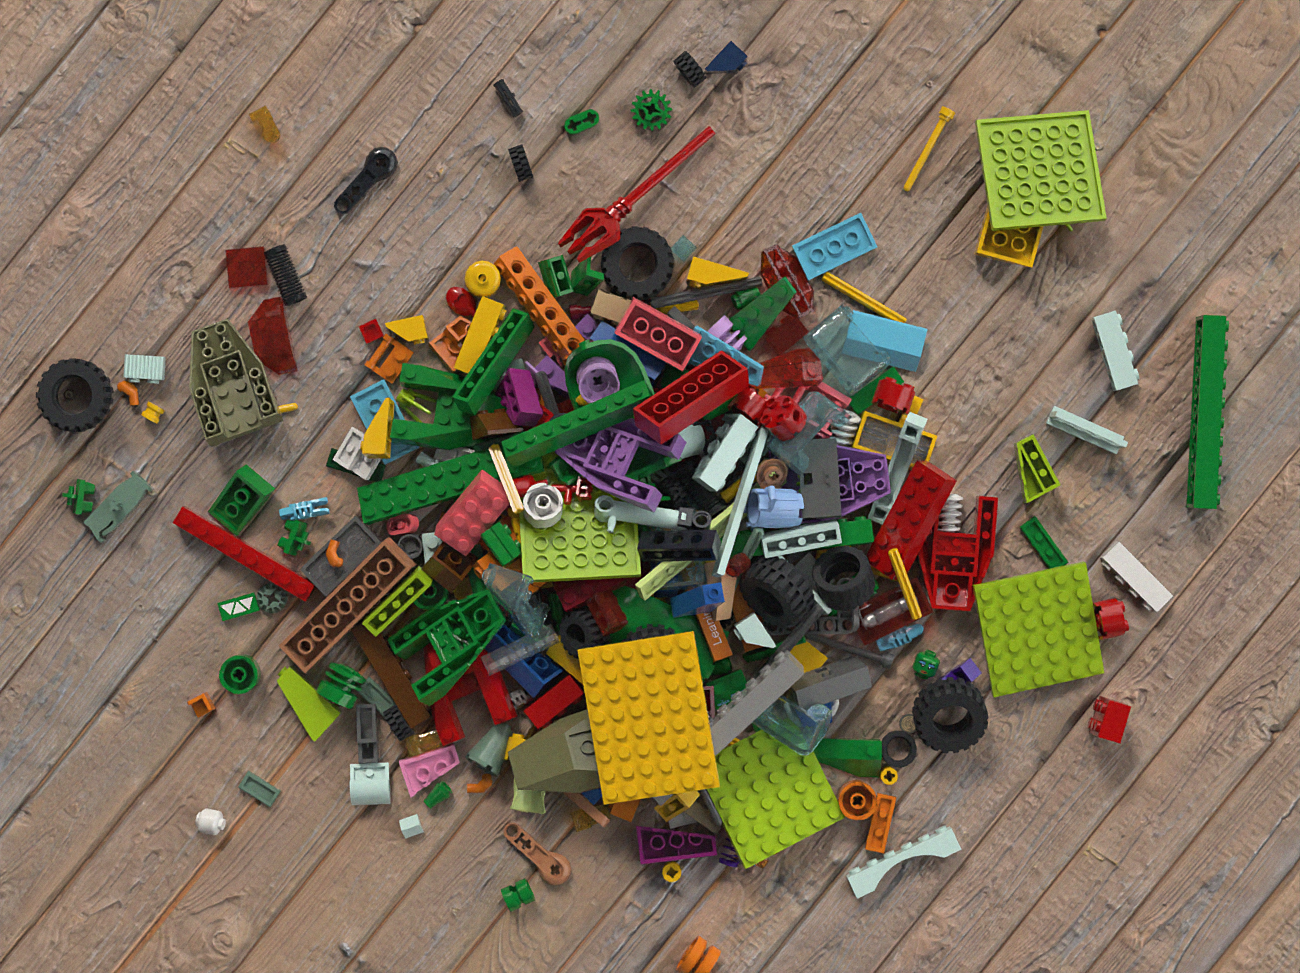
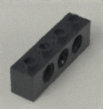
(679, 545)

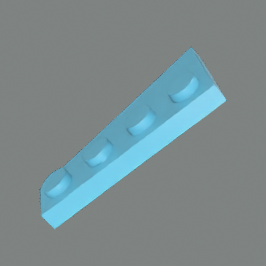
(710, 345)

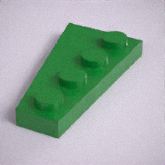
(762, 312)

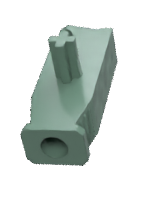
(118, 506)

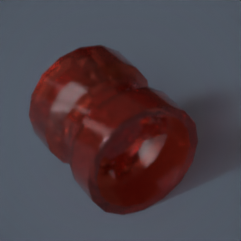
(738, 564)

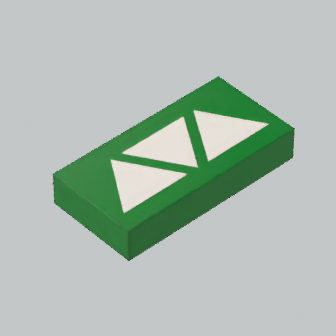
(238, 606)

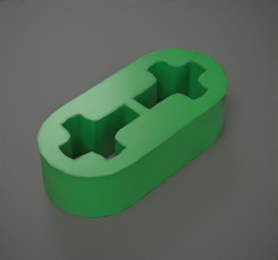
(579, 118)

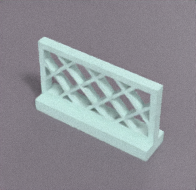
(1086, 430)

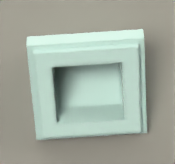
(411, 826)

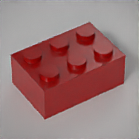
(554, 701)
(1109, 719)

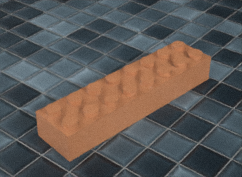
(347, 605)

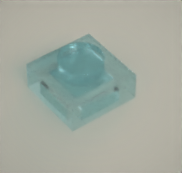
(683, 248)

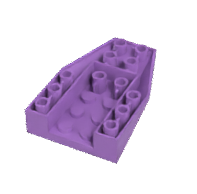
(861, 479)

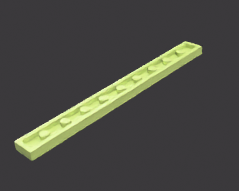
(668, 569)

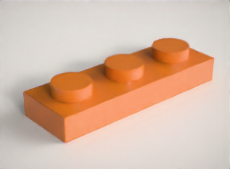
(880, 823)

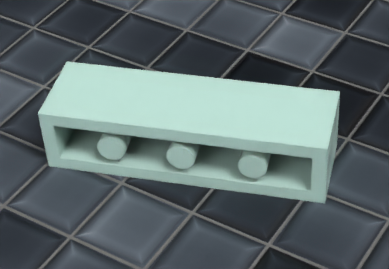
(1115, 351)
(801, 538)

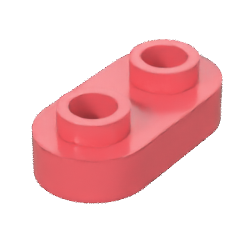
(402, 524)

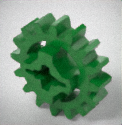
(640, 105)

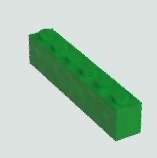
(493, 362)

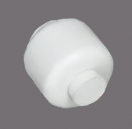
(210, 821)

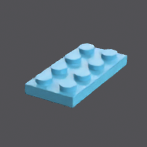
(834, 246)
(367, 405)

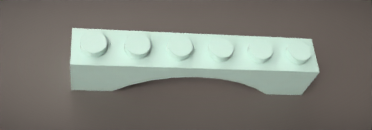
(899, 464)
(940, 844)

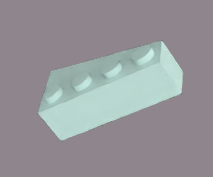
(725, 451)

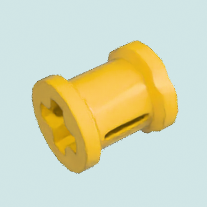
(893, 779)

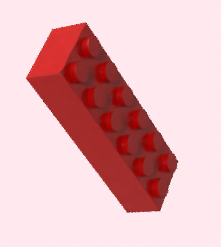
(691, 397)
(911, 517)

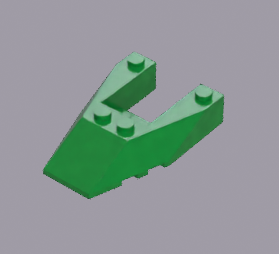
(450, 425)
(458, 636)

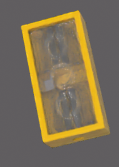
(881, 436)

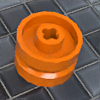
(695, 959)

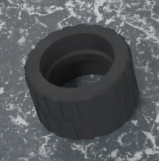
(838, 561)

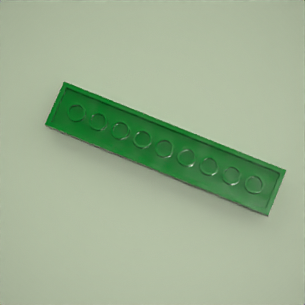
(432, 485)

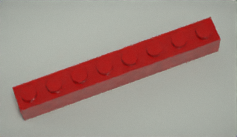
(244, 553)

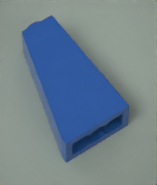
(698, 600)

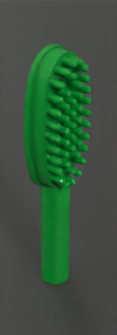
(764, 652)

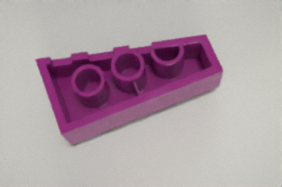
(670, 845)

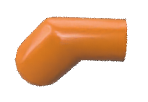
(131, 390)
(332, 556)
(482, 786)

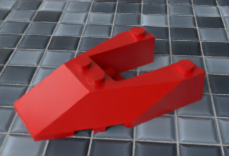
(959, 560)
(473, 680)

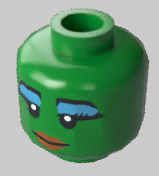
(926, 664)

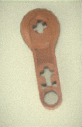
(777, 479)
(588, 808)
(541, 857)

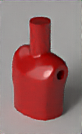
(525, 482)

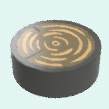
(907, 723)

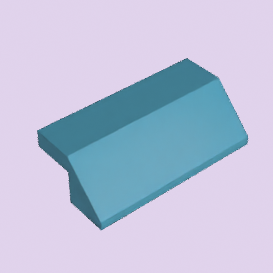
(899, 339)

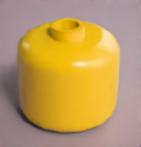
(476, 285)

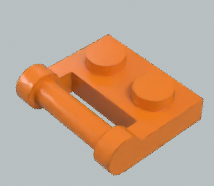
(393, 364)

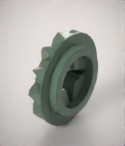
(275, 606)

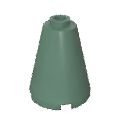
(491, 749)

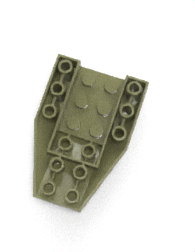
(229, 385)
(558, 758)

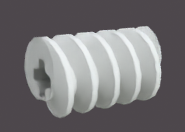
(844, 434)
(949, 514)

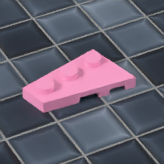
(428, 766)

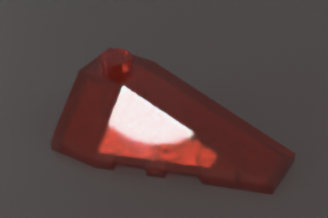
(791, 369)

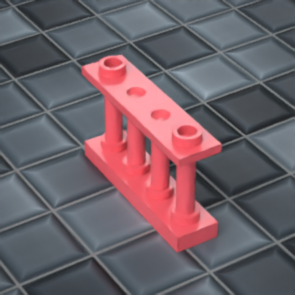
(832, 394)

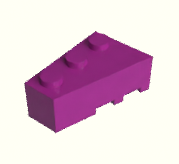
(520, 397)

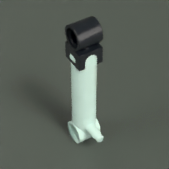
(661, 518)

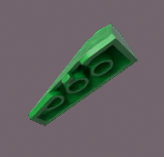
(851, 755)

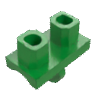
(79, 505)
(296, 539)

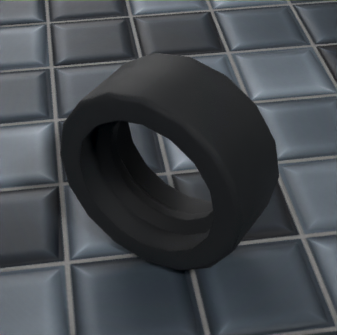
(912, 751)

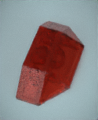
(779, 263)
(272, 336)

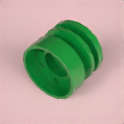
(341, 685)

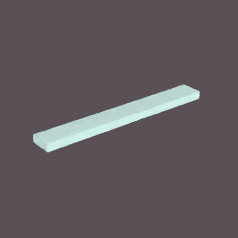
(740, 502)

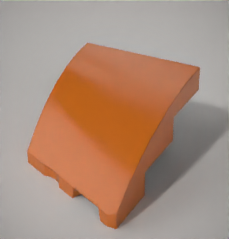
(450, 341)

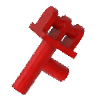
(579, 489)

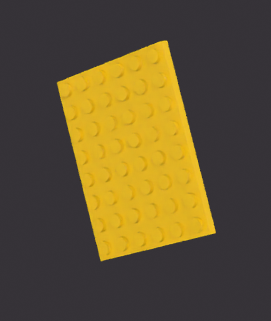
(648, 717)

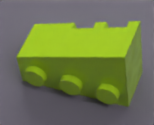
(1033, 469)

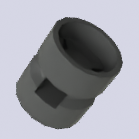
(411, 545)

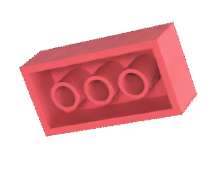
(658, 334)
(472, 513)

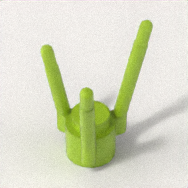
(407, 398)

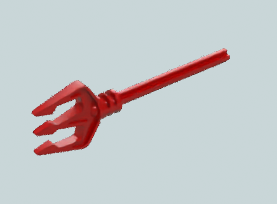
(608, 219)

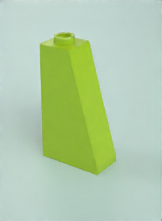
(311, 708)

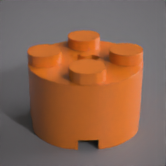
(864, 808)

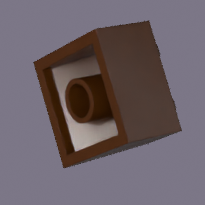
(492, 425)
(449, 566)

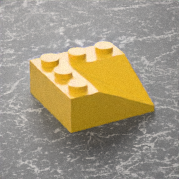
(1009, 245)

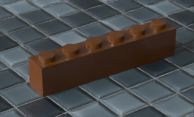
(392, 675)

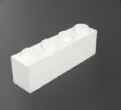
(1136, 576)

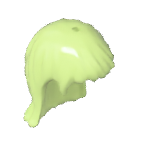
(528, 800)

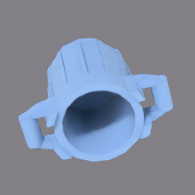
(773, 508)

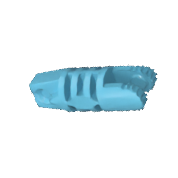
(304, 509)
(899, 637)

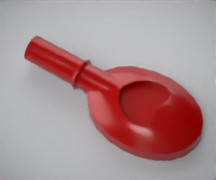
(461, 301)

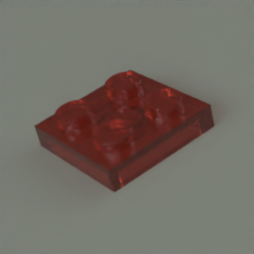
(246, 267)

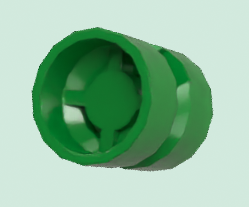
(517, 894)

